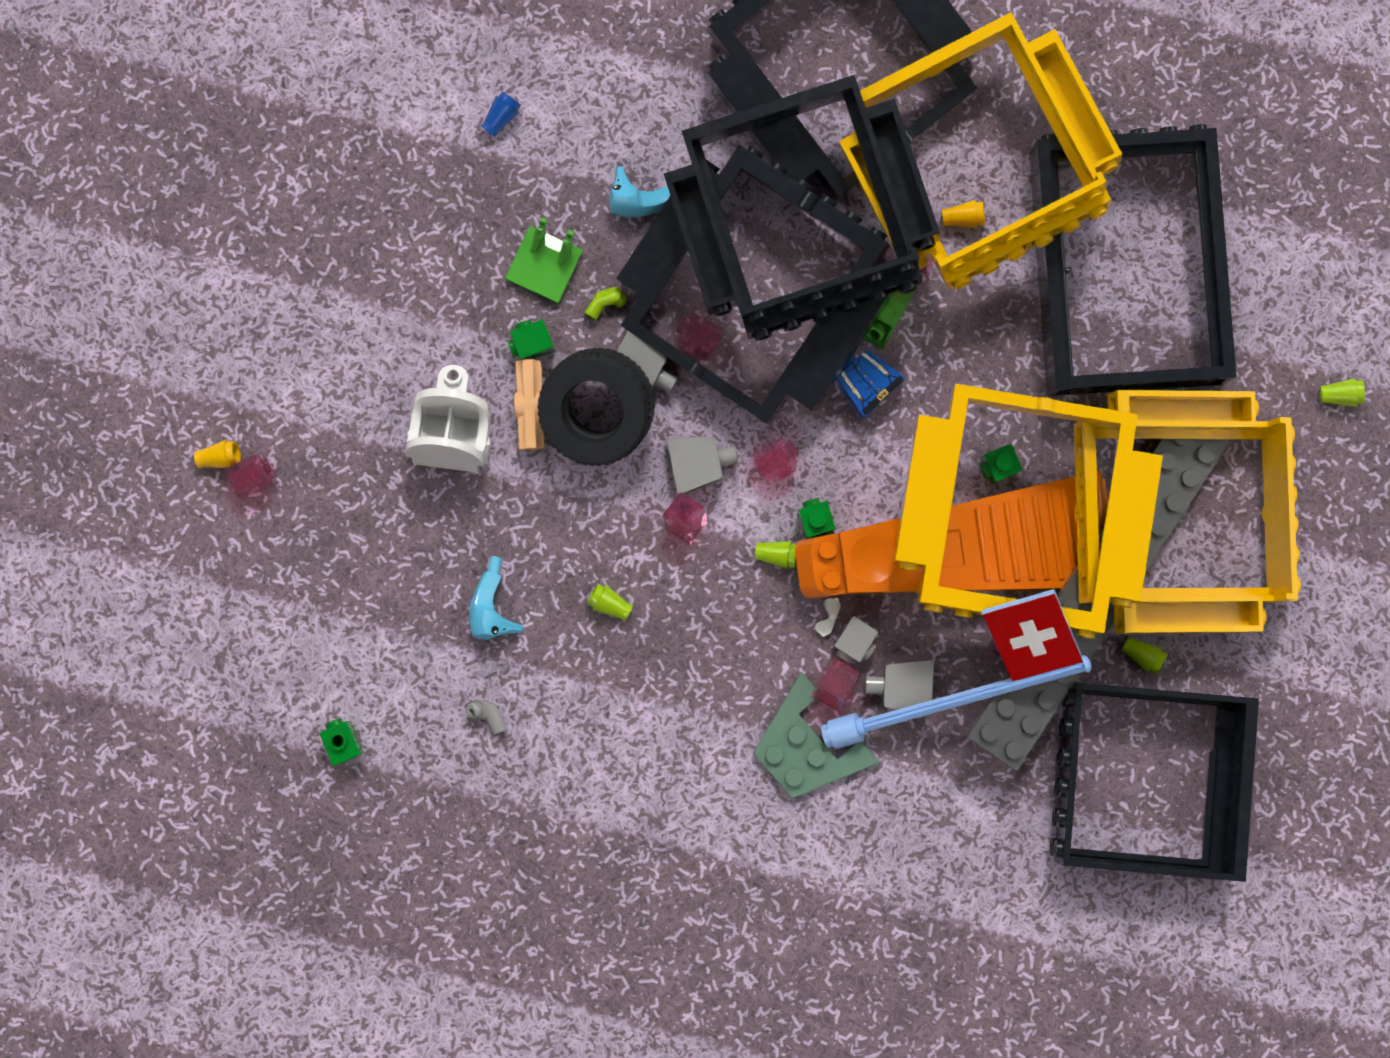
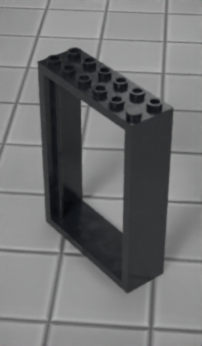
(1052, 270)

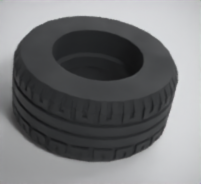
(569, 434)

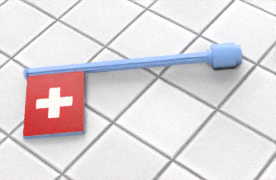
(1032, 644)

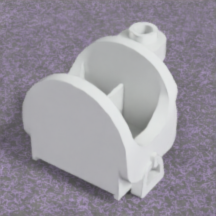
(449, 425)

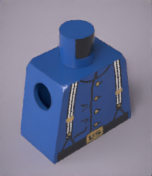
(868, 382)

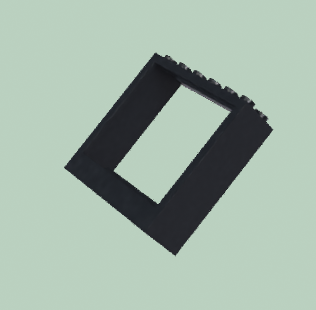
(1226, 797)

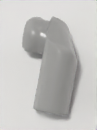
(487, 712)

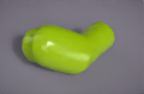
(603, 298)

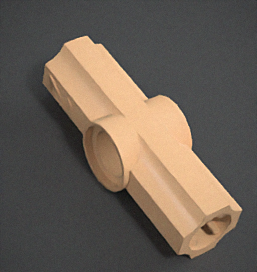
(529, 384)

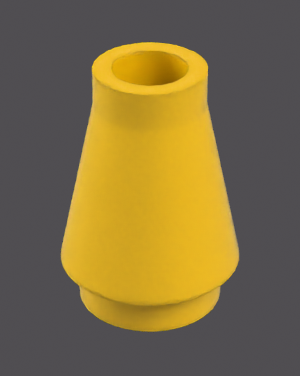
(965, 215)
(218, 455)

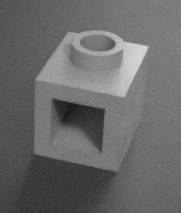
(855, 641)

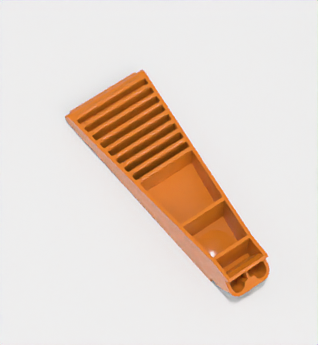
(991, 545)

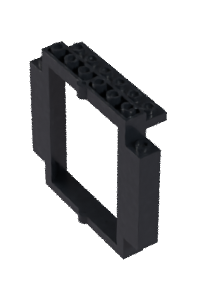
(788, 142)
(895, 183)
(828, 343)

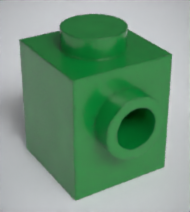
(530, 340)
(1000, 464)
(816, 518)
(341, 741)

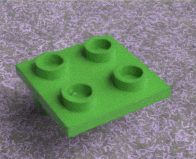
(544, 262)

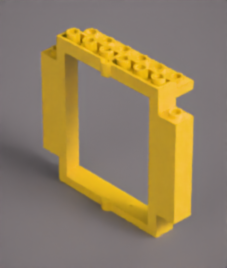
(1069, 113)
(1202, 417)
(931, 490)

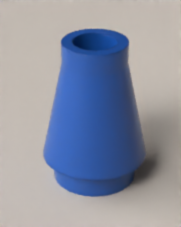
(501, 113)

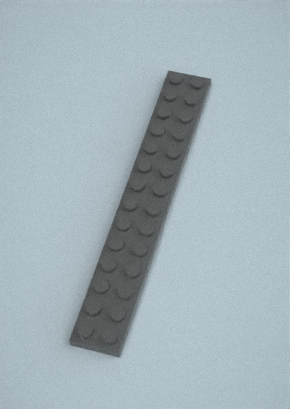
(1016, 719)

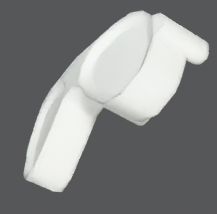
(826, 626)

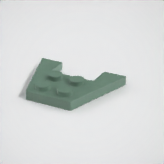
(798, 755)

